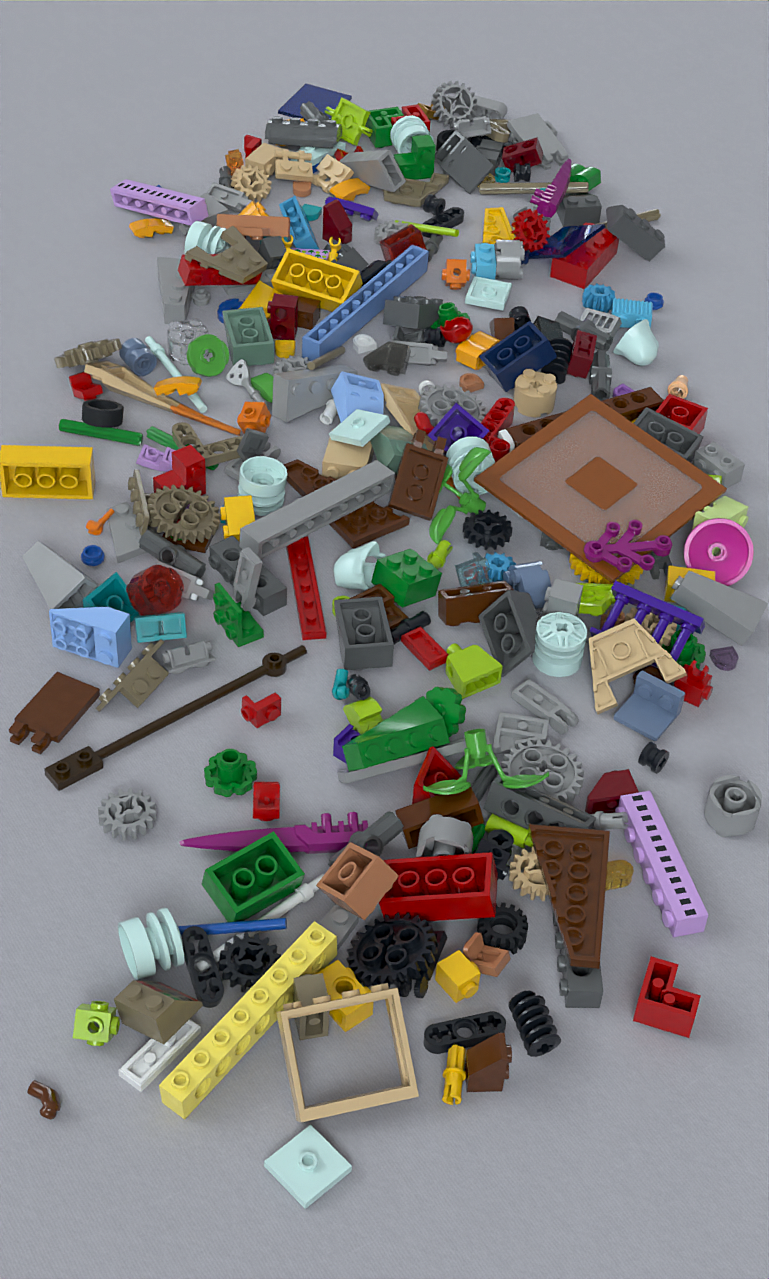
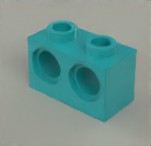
(160, 626)

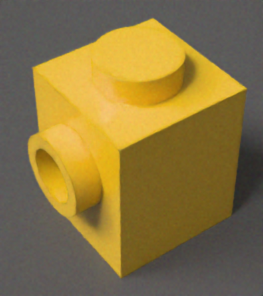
(458, 976)

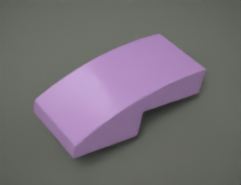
(155, 459)

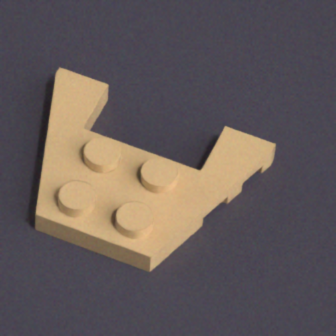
(623, 652)

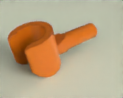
(97, 527)

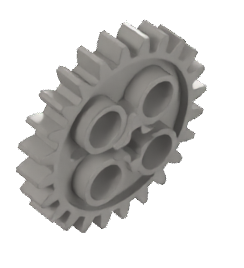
(438, 401)
(564, 772)

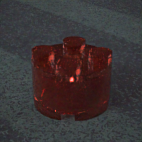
(155, 590)

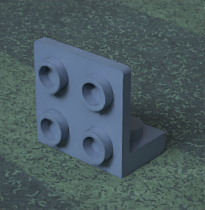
(651, 706)

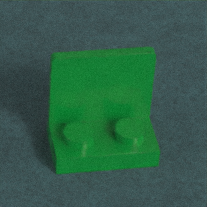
(237, 623)

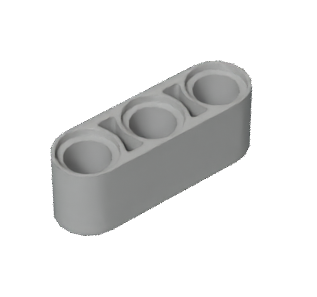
(489, 108)

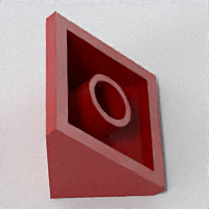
(433, 770)

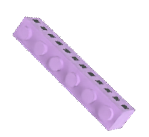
(159, 202)
(662, 865)

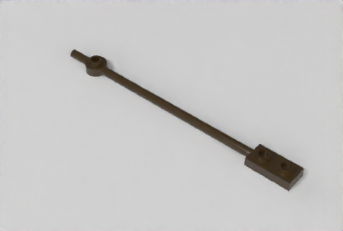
(86, 761)

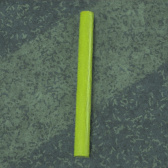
(434, 229)

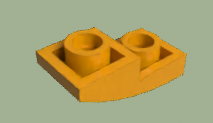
(349, 189)
(147, 227)
(183, 384)

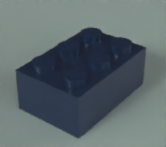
(517, 352)

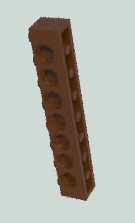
(628, 405)

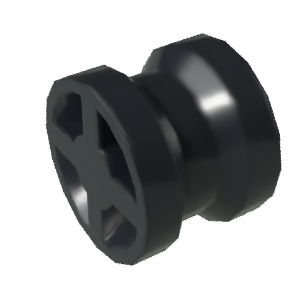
(522, 172)
(434, 204)
(522, 314)
(434, 337)
(653, 757)
(501, 839)

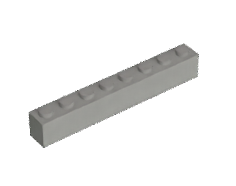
(317, 509)

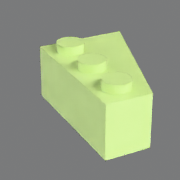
(723, 508)

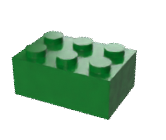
(252, 878)

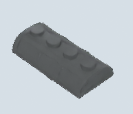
(301, 133)

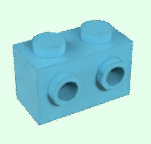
(483, 261)

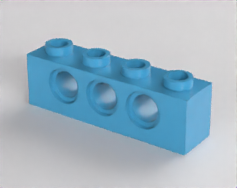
(299, 225)

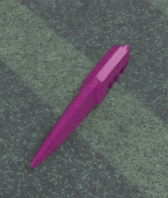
(554, 193)
(295, 839)

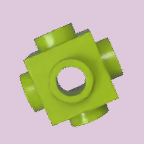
(96, 1023)

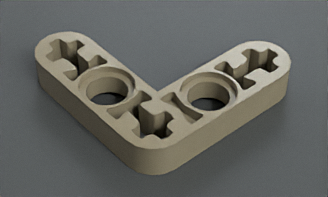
(499, 130)
(208, 450)

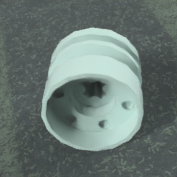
(404, 129)
(206, 238)
(457, 453)
(266, 483)
(559, 644)
(145, 945)

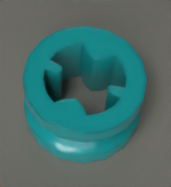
(502, 175)

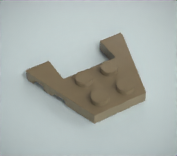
(415, 191)
(238, 262)

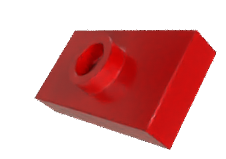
(424, 648)

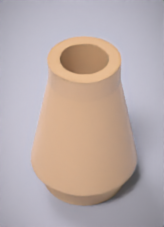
(679, 387)

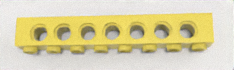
(245, 1022)

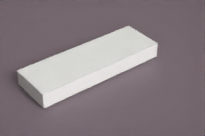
(155, 1056)

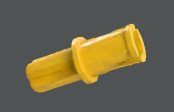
(454, 1075)

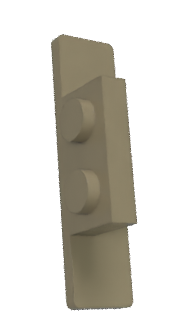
(140, 501)
(140, 681)

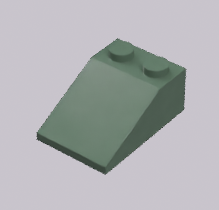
(249, 336)
(390, 445)

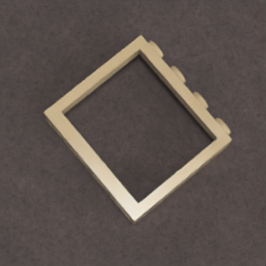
(349, 998)

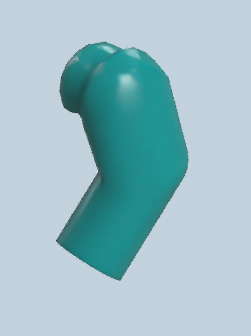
(339, 688)

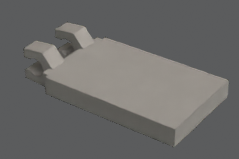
(534, 126)

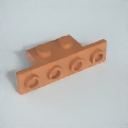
(256, 225)

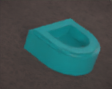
(312, 212)

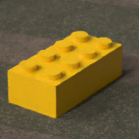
(316, 279)
(47, 472)

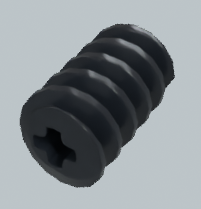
(559, 365)
(534, 1023)

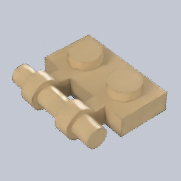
(293, 170)
(333, 170)

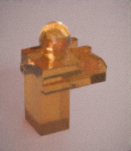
(234, 160)

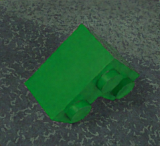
(380, 123)
(420, 162)

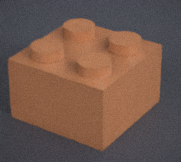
(357, 880)

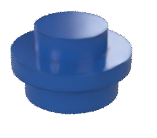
(656, 299)
(92, 555)

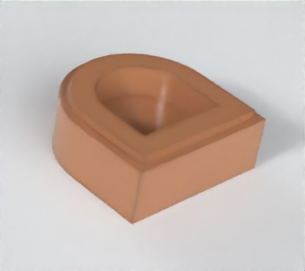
(301, 188)
(471, 382)

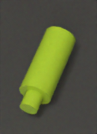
(520, 835)

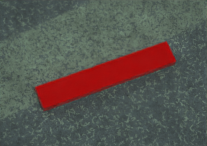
(306, 590)

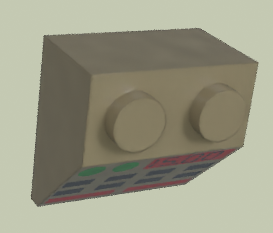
(155, 1009)

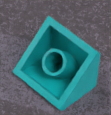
(111, 594)

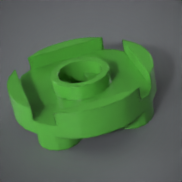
(199, 363)

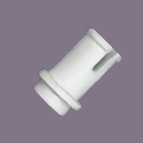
(329, 412)

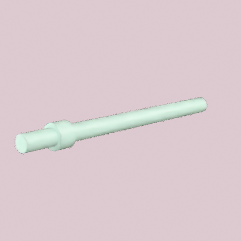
(159, 352)

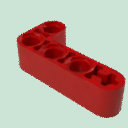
(499, 419)

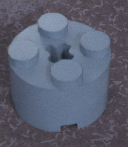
(529, 579)

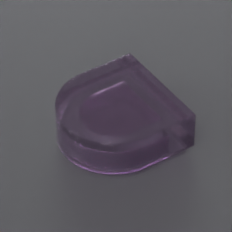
(724, 658)

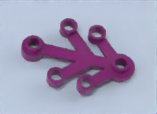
(599, 550)

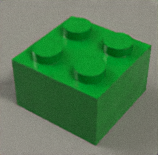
(407, 577)

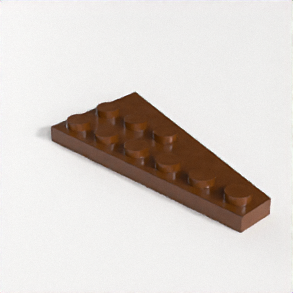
(356, 527)
(575, 879)

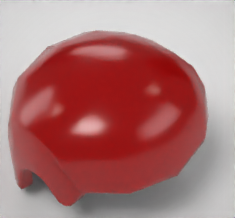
(457, 330)

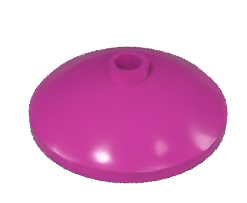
(734, 549)

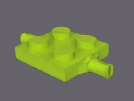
(352, 118)
(596, 598)

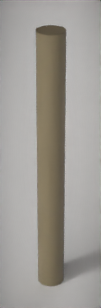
(326, 358)

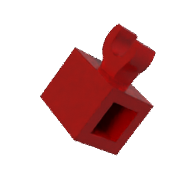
(695, 684)

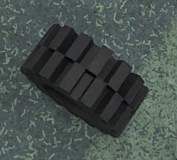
(507, 917)

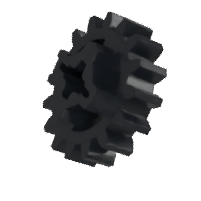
(487, 529)
(250, 960)

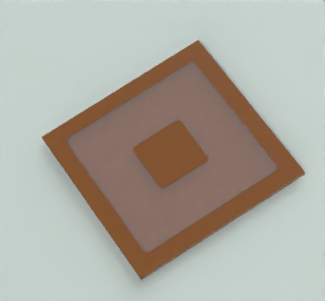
(597, 471)

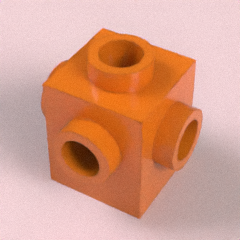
(458, 267)
(254, 416)

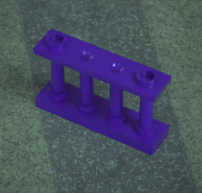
(648, 604)

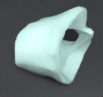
(638, 344)
(353, 571)

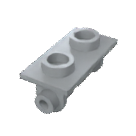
(479, 128)
(179, 661)

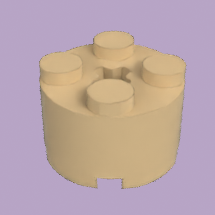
(535, 393)

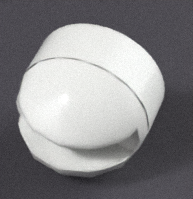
(425, 383)

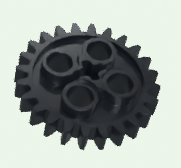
(392, 951)

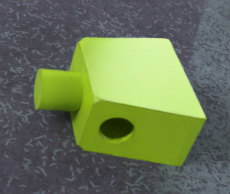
(471, 669)

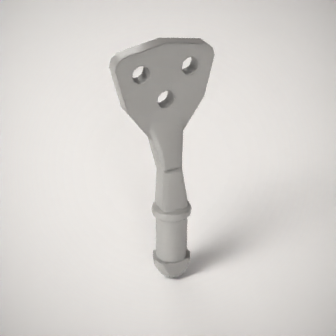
(245, 381)

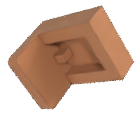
(487, 958)

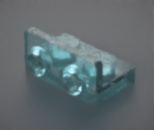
(473, 571)

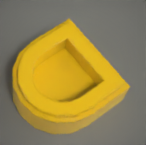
(285, 348)

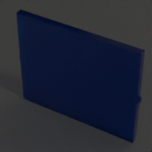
(318, 96)
(566, 241)

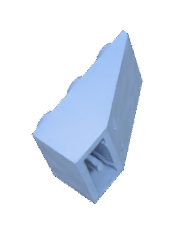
(357, 392)
(92, 633)

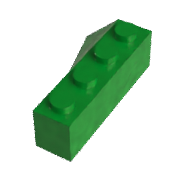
(402, 734)

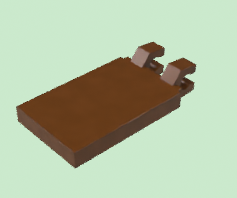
(419, 477)
(53, 711)

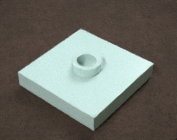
(488, 293)
(359, 427)
(308, 1166)

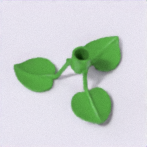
(469, 502)
(476, 756)

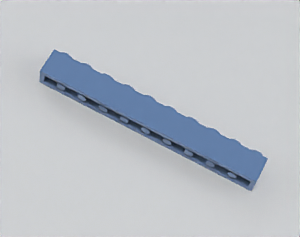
(365, 303)

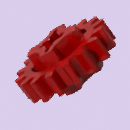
(530, 230)

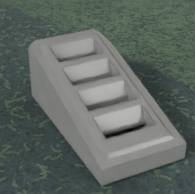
(615, 322)

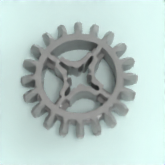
(440, 100)

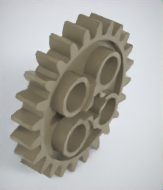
(88, 353)
(195, 523)

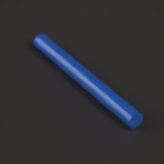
(240, 926)

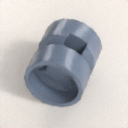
(138, 357)

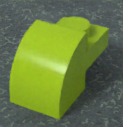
(363, 714)

